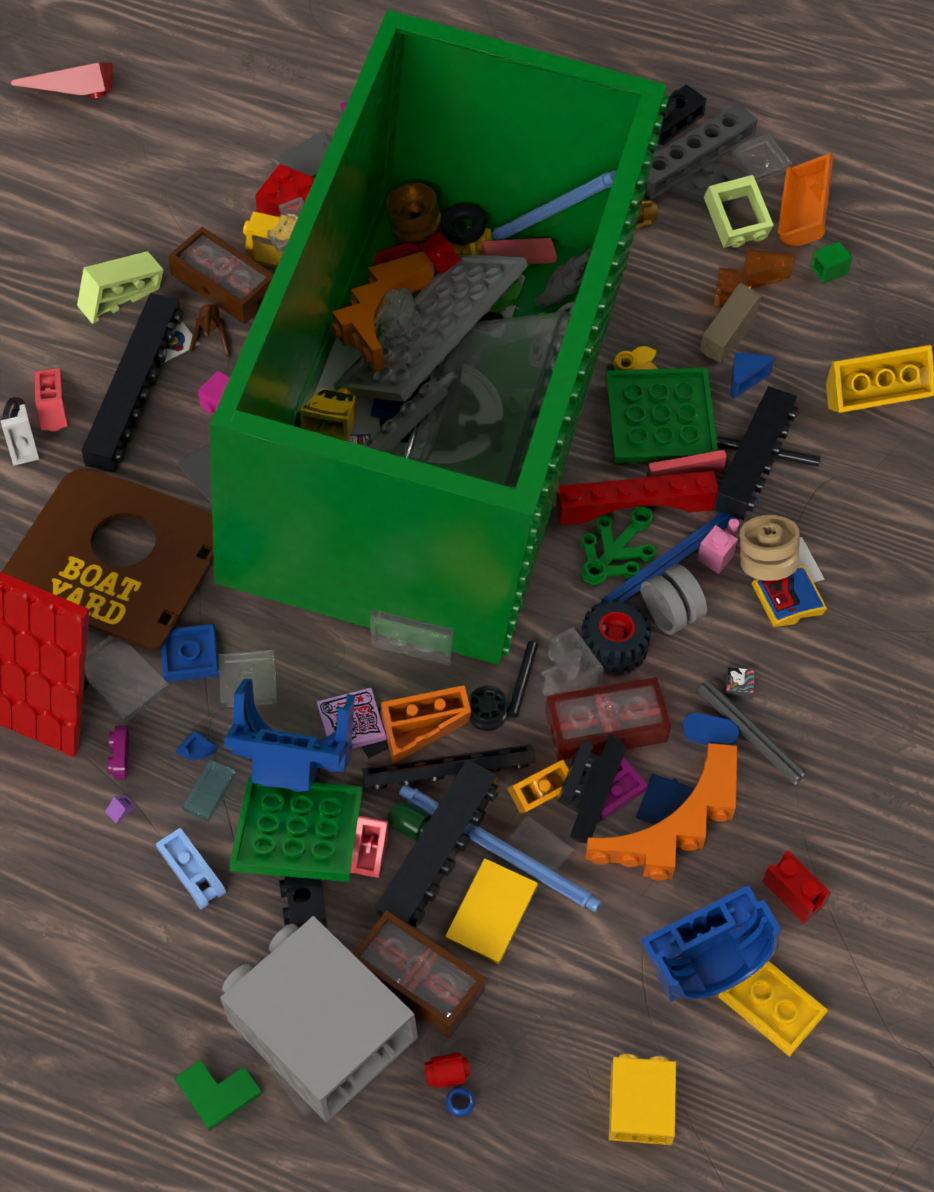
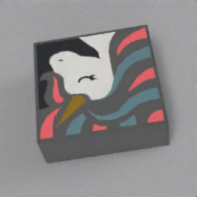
(739, 682)

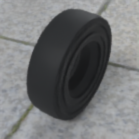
(459, 212)

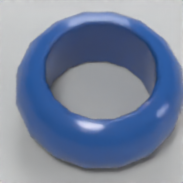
(460, 1091)

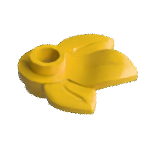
(638, 358)

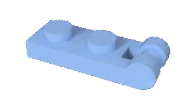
(190, 867)

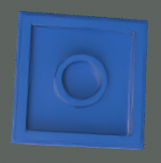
(190, 653)

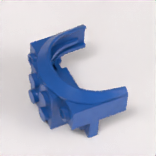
(286, 757)
(711, 948)

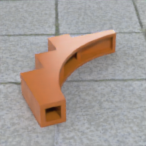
(356, 323)
(685, 828)

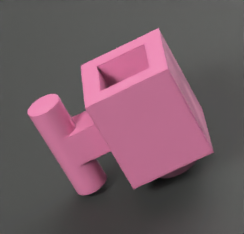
(719, 546)

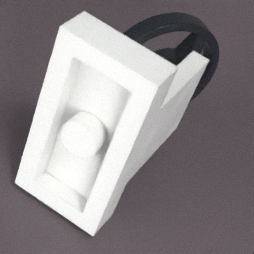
(18, 432)

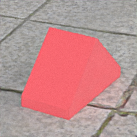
(369, 846)

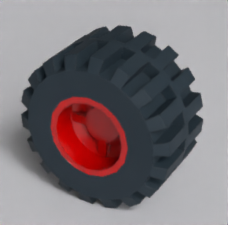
(617, 635)

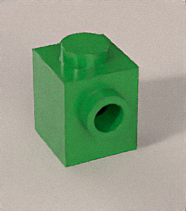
(831, 262)

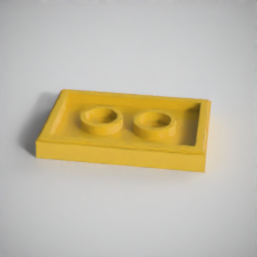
(491, 911)
(776, 1007)

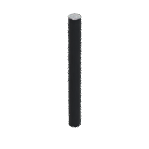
(784, 454)

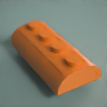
(805, 201)

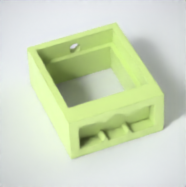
(731, 190)

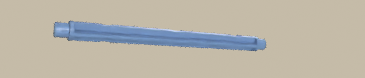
(554, 206)
(511, 854)

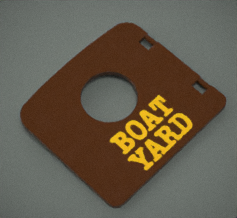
(119, 598)

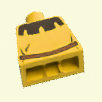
(330, 413)

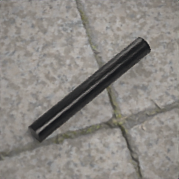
(522, 679)

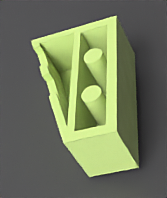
(116, 282)

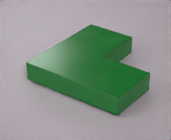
(216, 1101)

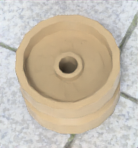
(769, 547)

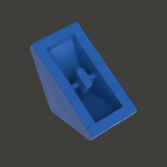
(748, 371)

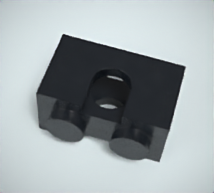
(301, 912)

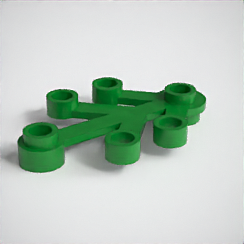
(616, 549)

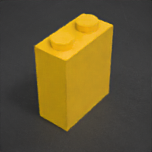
(642, 1100)

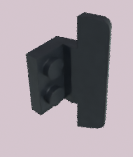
(589, 785)

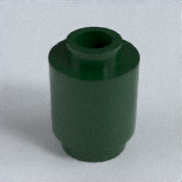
(408, 820)

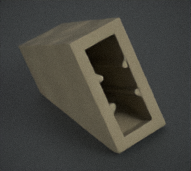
(731, 323)

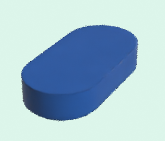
(710, 729)

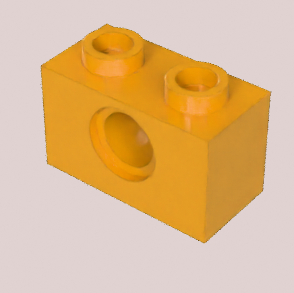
(539, 787)

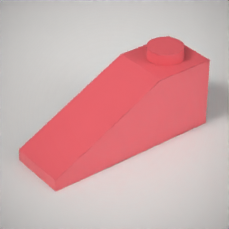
(50, 400)

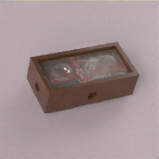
(221, 274)
(421, 973)

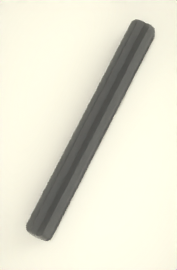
(752, 732)

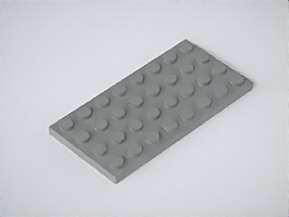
(448, 311)

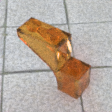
(758, 270)

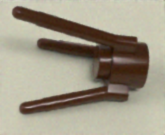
(209, 320)

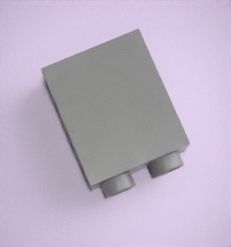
(318, 1016)

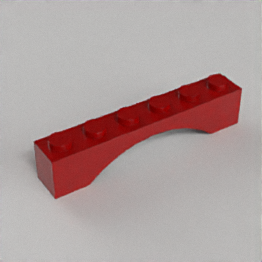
(590, 500)

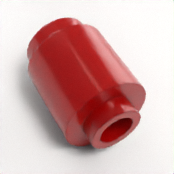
(447, 1070)

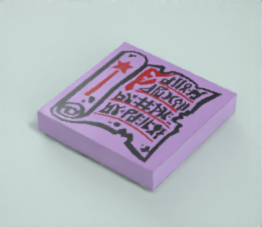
(366, 718)

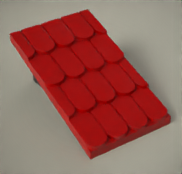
(42, 664)

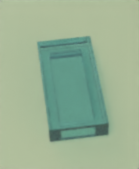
(209, 790)

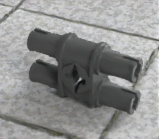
(564, 281)

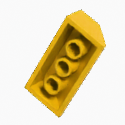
(880, 379)

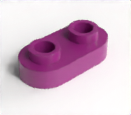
(120, 744)

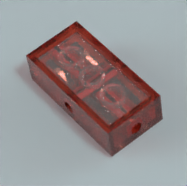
(627, 710)

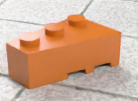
(423, 719)

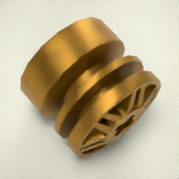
(413, 213)

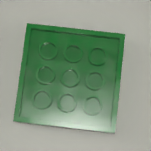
(660, 414)
(297, 831)

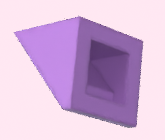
(120, 807)

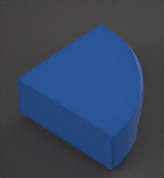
(196, 747)

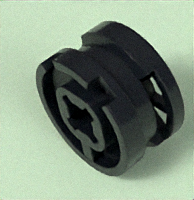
(487, 708)

